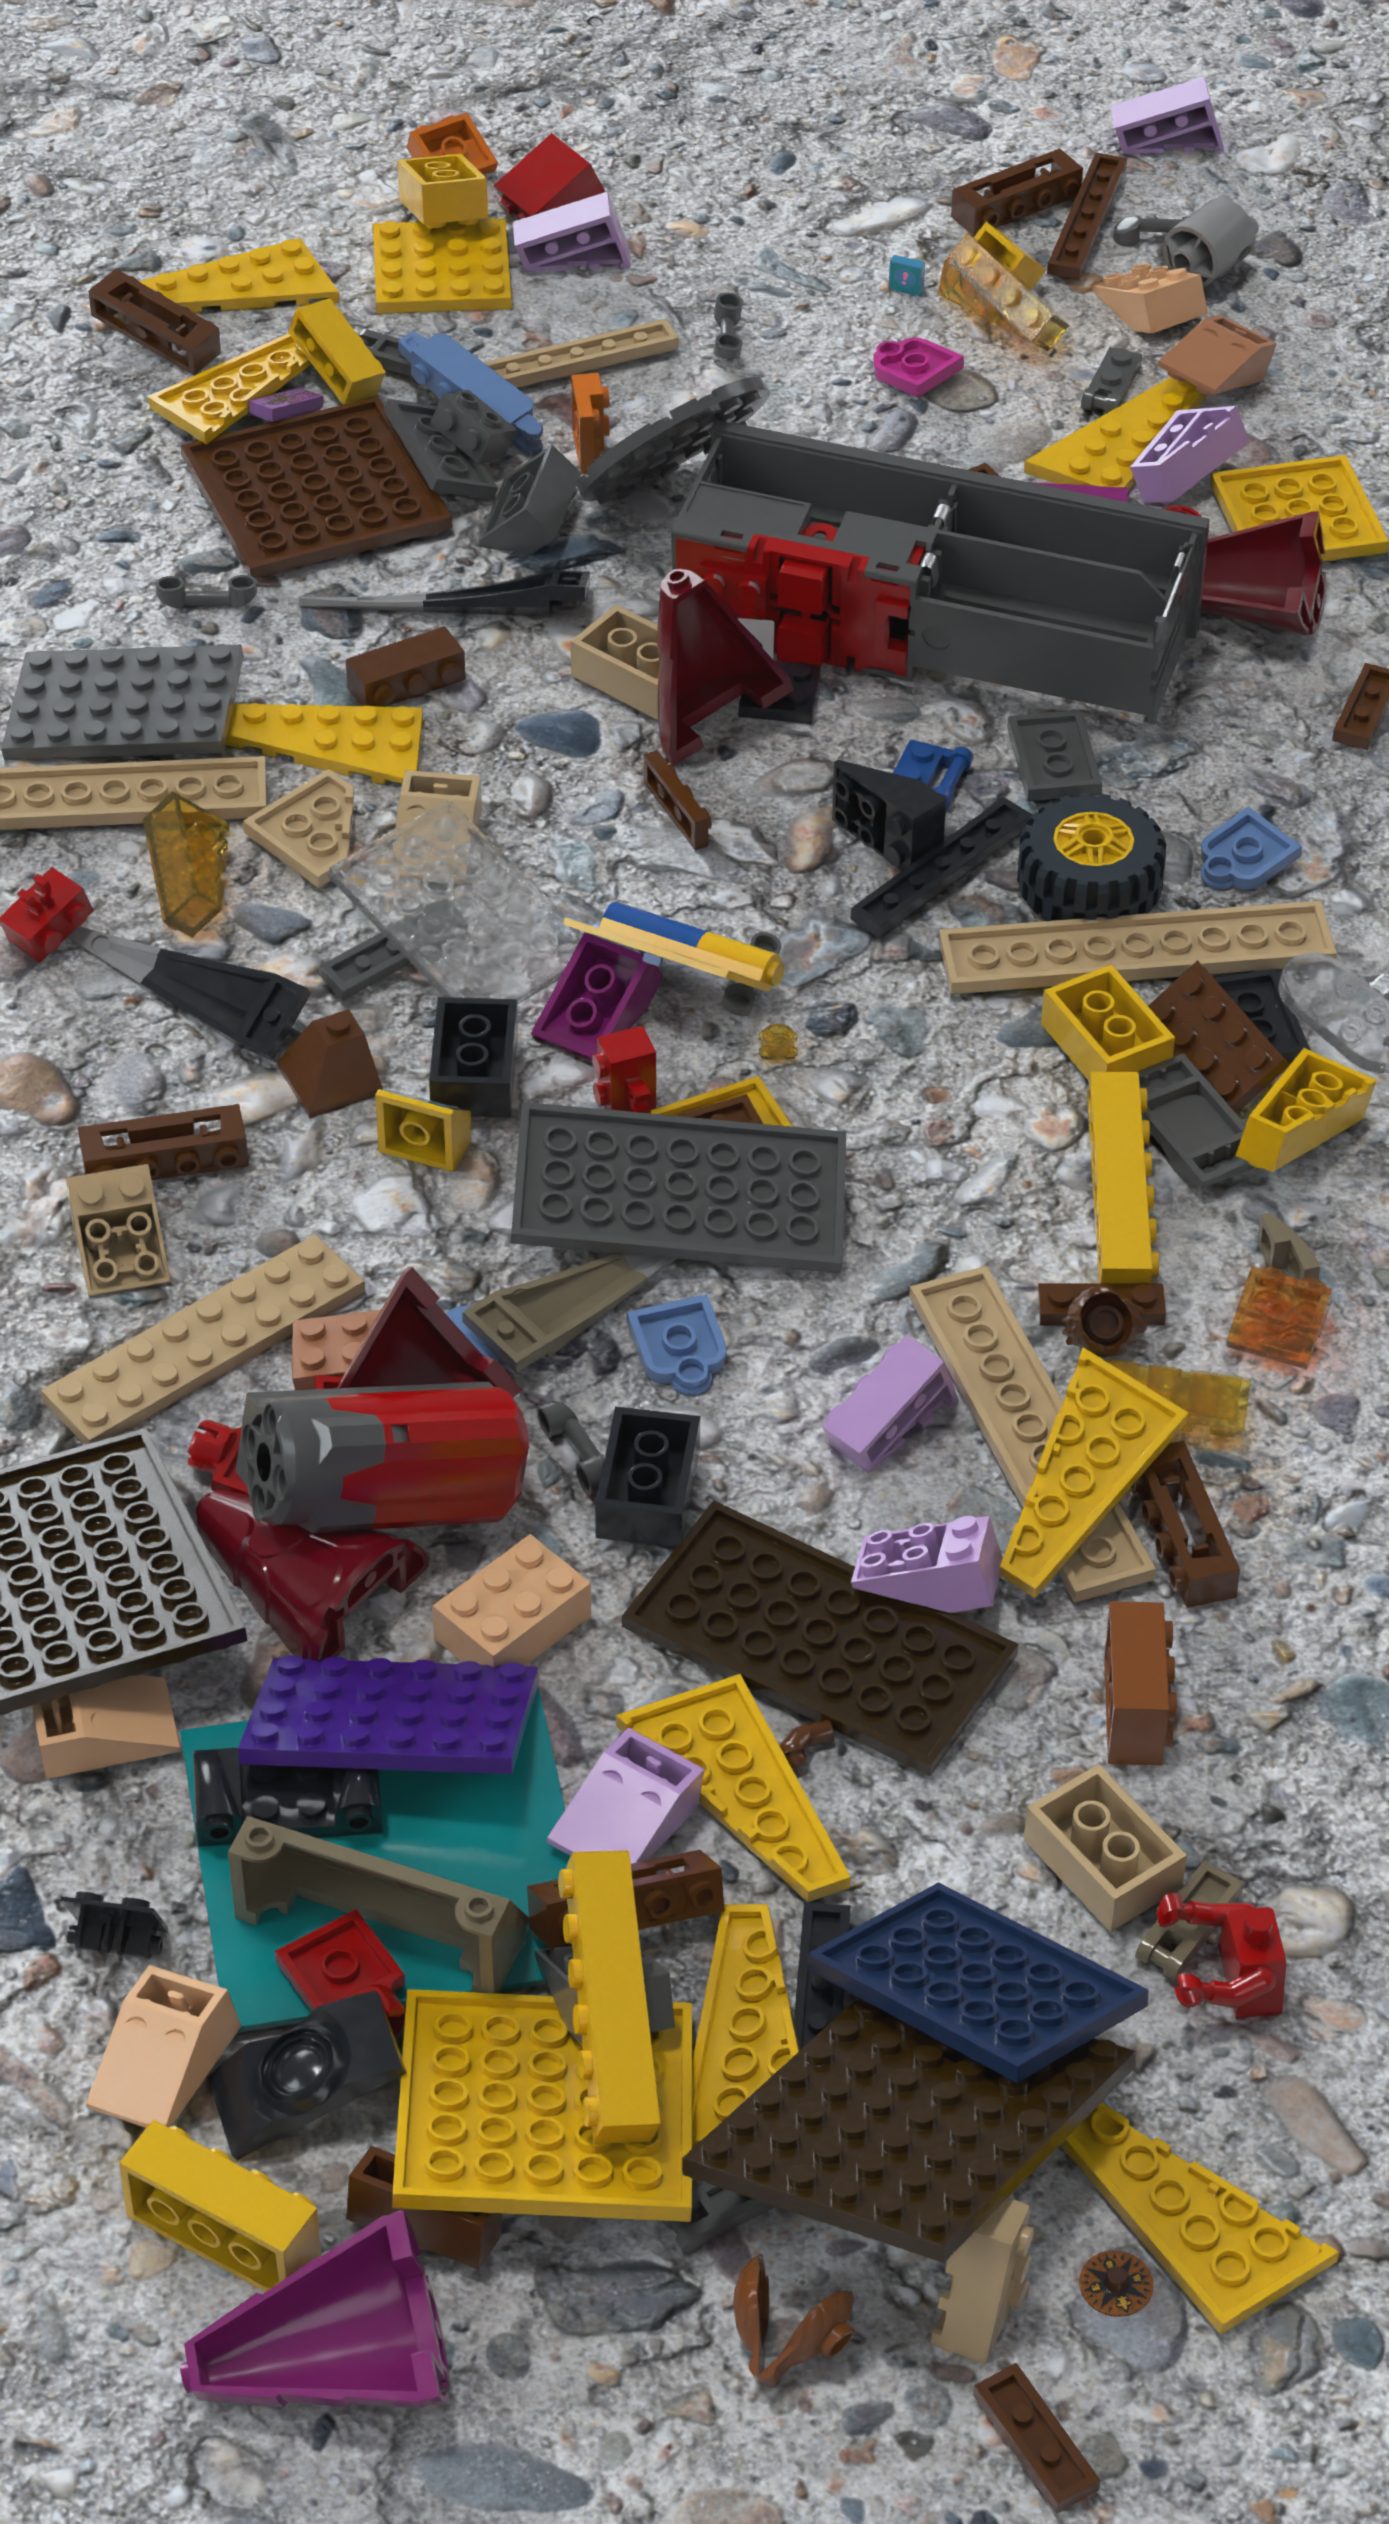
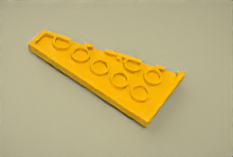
(249, 280)
(221, 395)
(1109, 445)
(333, 737)
(1092, 1457)
(746, 1781)
(744, 2018)
(1194, 2222)

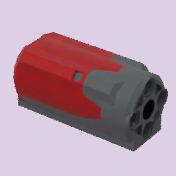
(383, 1456)

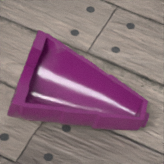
(332, 2332)

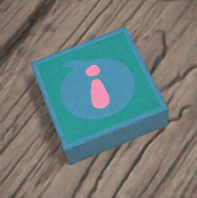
(906, 275)

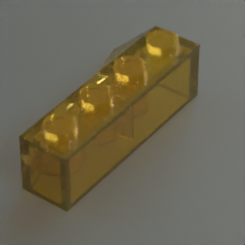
(990, 289)
(187, 862)
(1207, 1396)

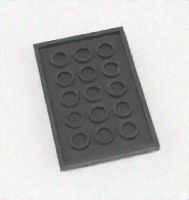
(123, 702)

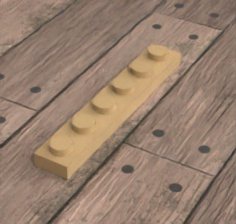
(586, 353)

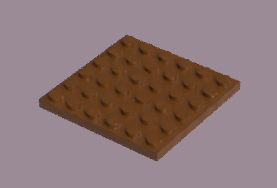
(314, 488)

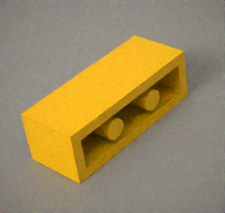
(336, 351)

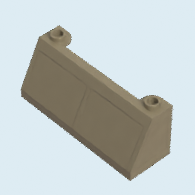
(279, 1864)

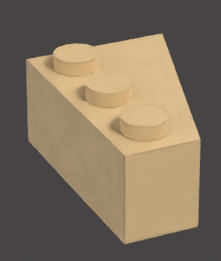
(985, 2283)

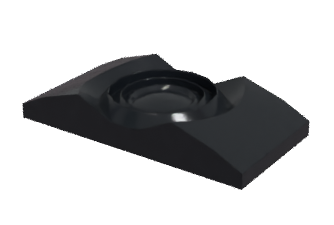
(305, 2072)

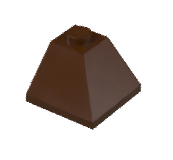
(330, 1065)

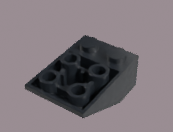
(888, 812)

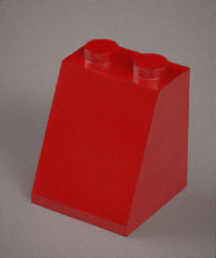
(547, 180)

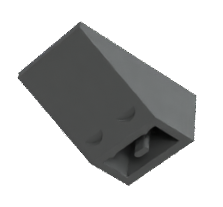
(657, 1983)

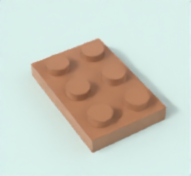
(327, 1345)

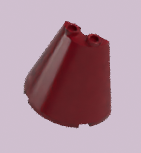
(1269, 574)
(419, 1345)

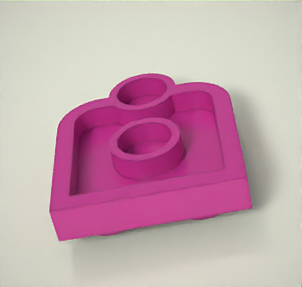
(915, 364)

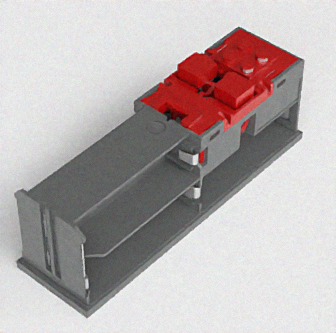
(943, 568)

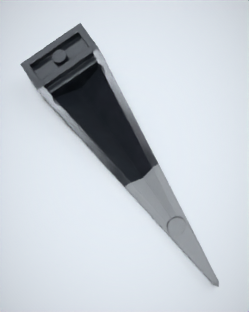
(514, 597)
(235, 1001)

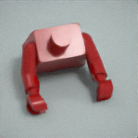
(1248, 1951)

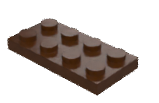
(1218, 1037)

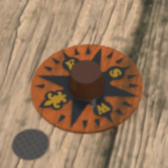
(1116, 2283)

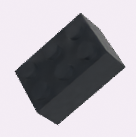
(475, 1055)
(647, 1477)

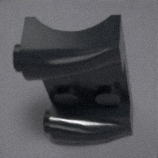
(302, 1799)

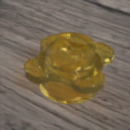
(778, 1042)

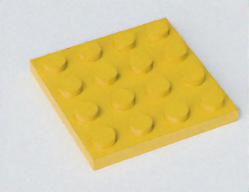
(441, 267)
(1298, 487)

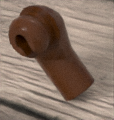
(805, 1737)

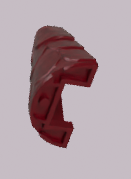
(705, 662)
(301, 1578)

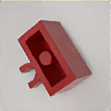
(45, 914)
(625, 1071)

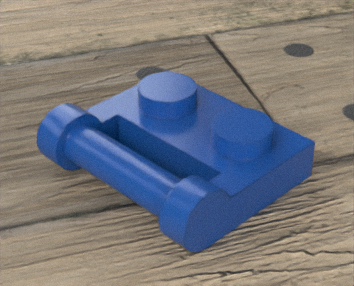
(924, 761)

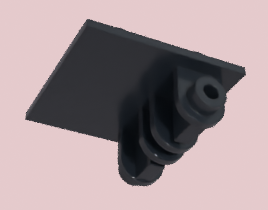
(130, 1914)

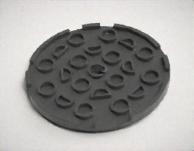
(670, 442)

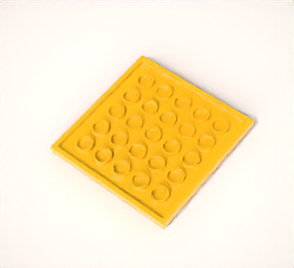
(499, 2115)

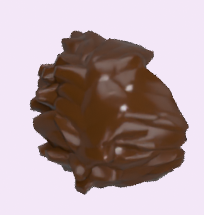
(1103, 1322)

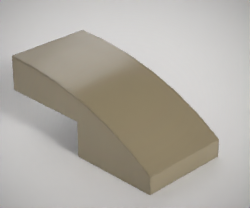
(1285, 1249)

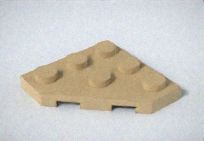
(308, 826)

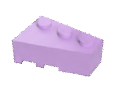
(1168, 120)
(572, 236)
(1187, 451)
(889, 1404)

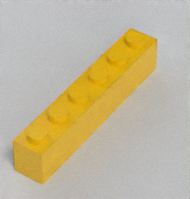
(1119, 1178)
(610, 1997)

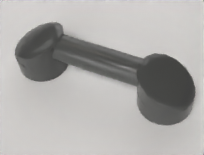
(1128, 229)
(727, 315)
(172, 593)
(738, 997)
(558, 1418)

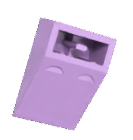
(933, 1565)
(630, 1800)

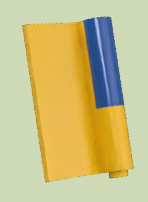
(686, 945)

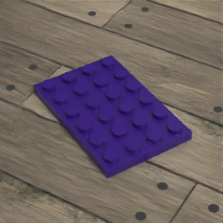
(390, 1715)

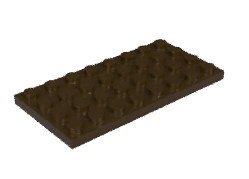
(807, 1639)

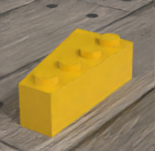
(1304, 1110)

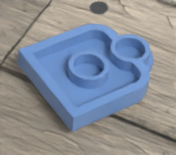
(1246, 852)
(679, 1343)

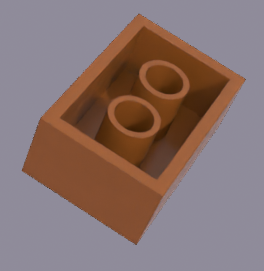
(1138, 1683)

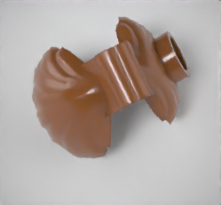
(822, 2330)

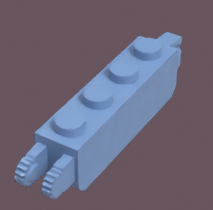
(450, 368)

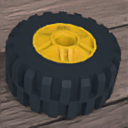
(1091, 859)

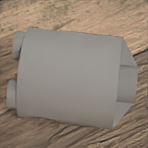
(1211, 239)

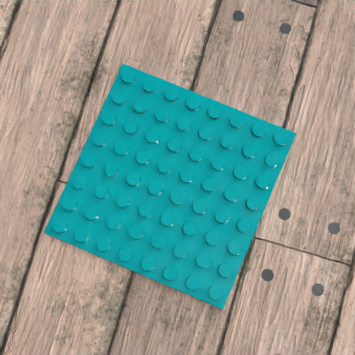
(447, 1824)

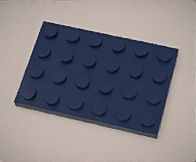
(978, 1981)

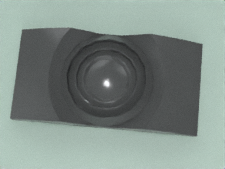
(1192, 1122)

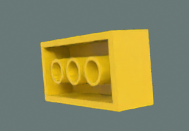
(218, 2207)

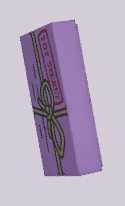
(286, 404)

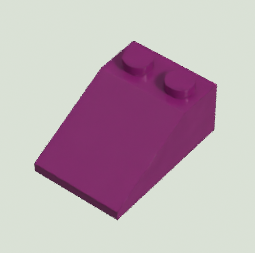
(597, 995)

